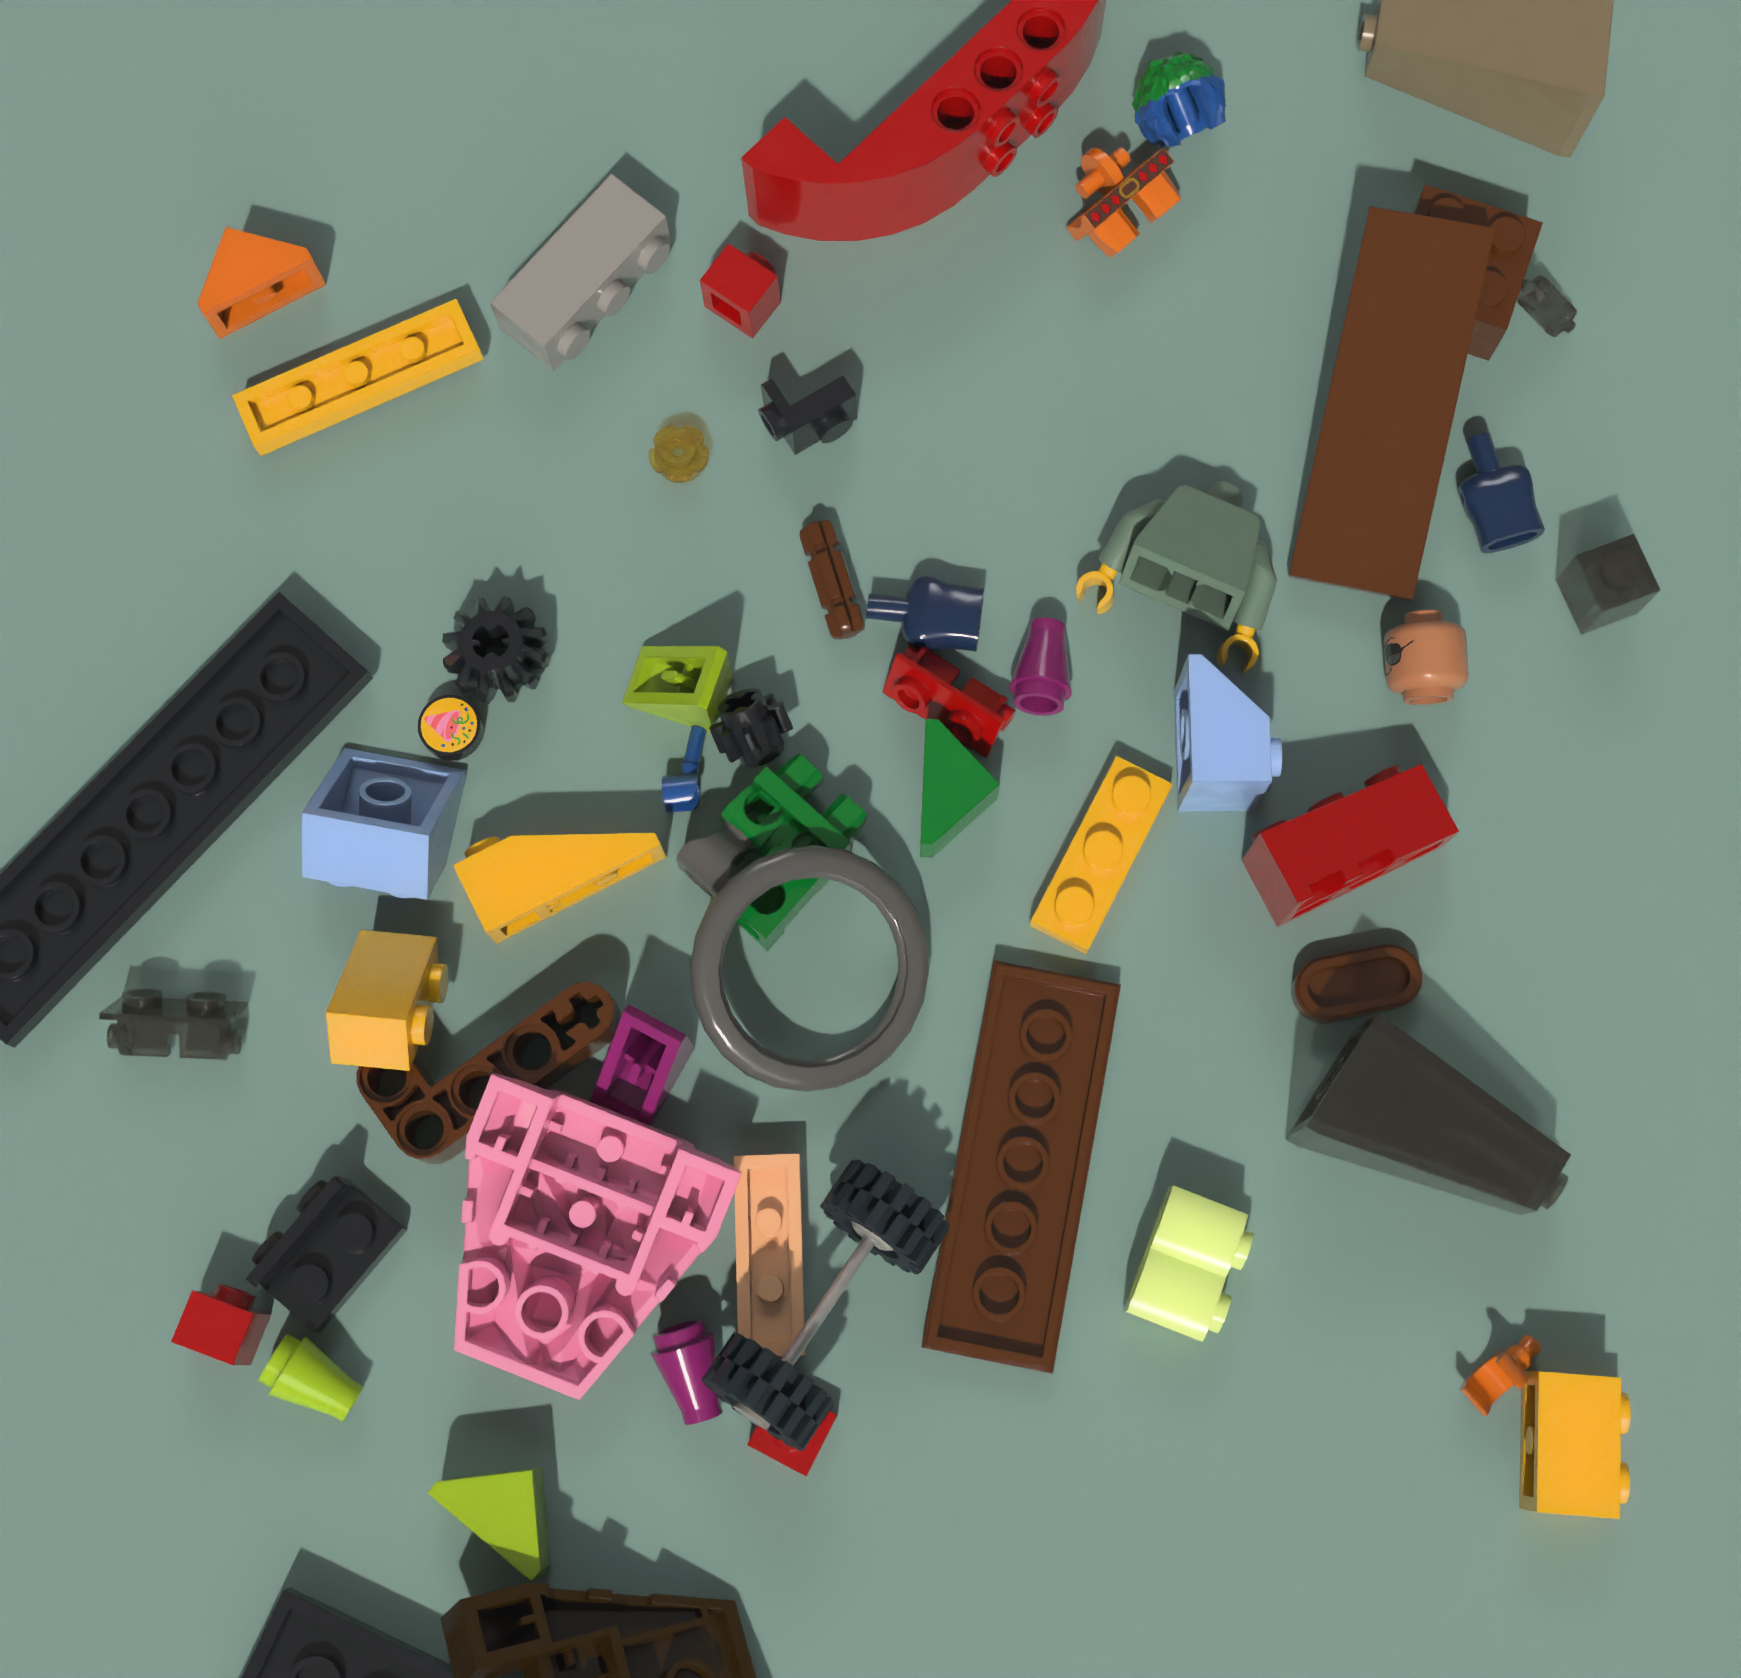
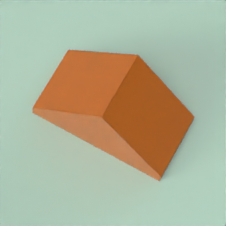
(254, 279)

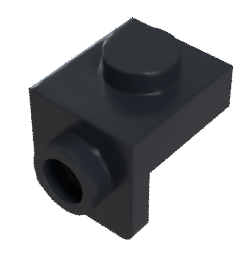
(817, 417)

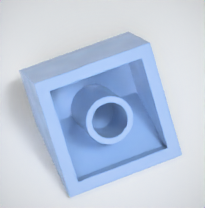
(1220, 742)
(381, 824)

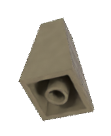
(1501, 63)

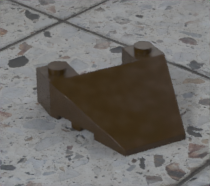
(594, 1635)

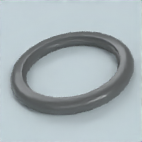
(710, 949)

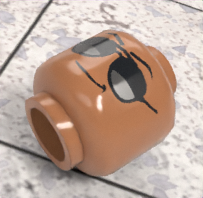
(1426, 658)

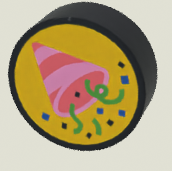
(450, 727)

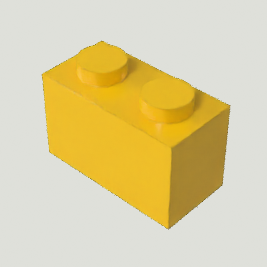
(385, 1000)
(1573, 1445)

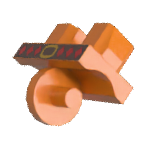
(1146, 185)

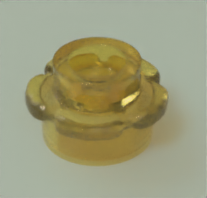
(681, 468)

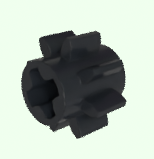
(751, 727)

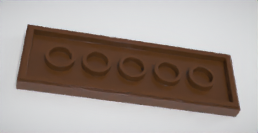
(1391, 402)
(1022, 1167)

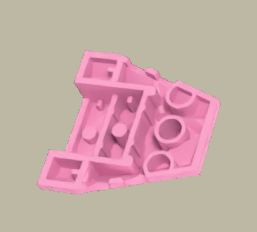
(574, 1230)

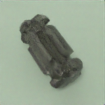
(1547, 306)

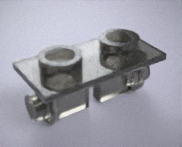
(149, 1020)

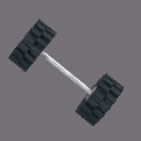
(887, 1223)

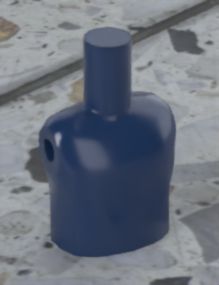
(1499, 500)
(933, 614)

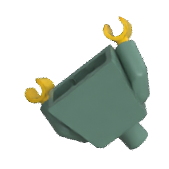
(1195, 557)

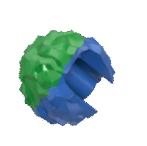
(1178, 99)

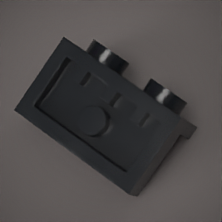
(325, 1251)

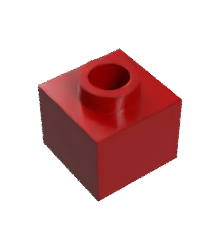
(741, 289)
(222, 1325)

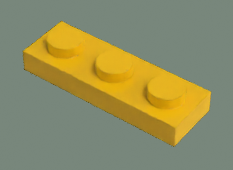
(1100, 855)

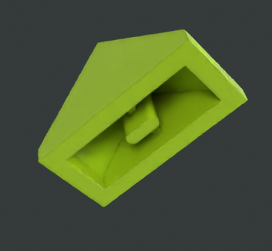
(680, 683)
(504, 1512)

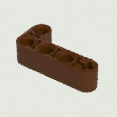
(449, 1096)

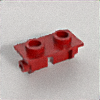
(923, 686)

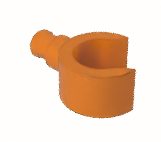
(1500, 1374)

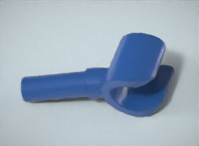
(682, 791)

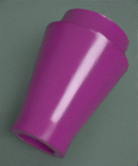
(1042, 672)
(683, 1358)

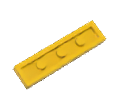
(357, 377)

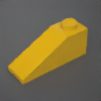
(537, 876)

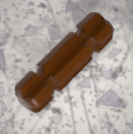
(832, 579)

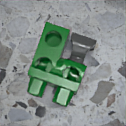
(765, 820)

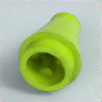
(309, 1378)

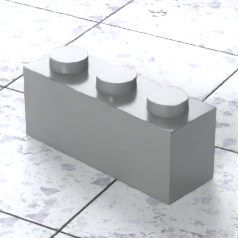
(583, 273)

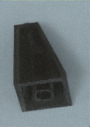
(1423, 1121)

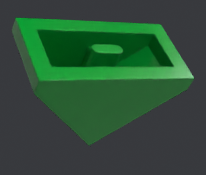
(953, 788)

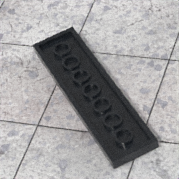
(164, 805)

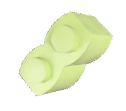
(1188, 1264)

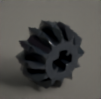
(489, 671)

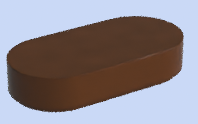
(1356, 984)

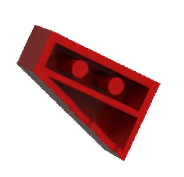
(1347, 842)

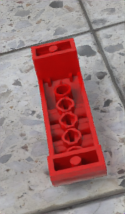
(939, 139)

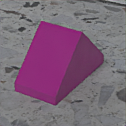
(641, 1066)

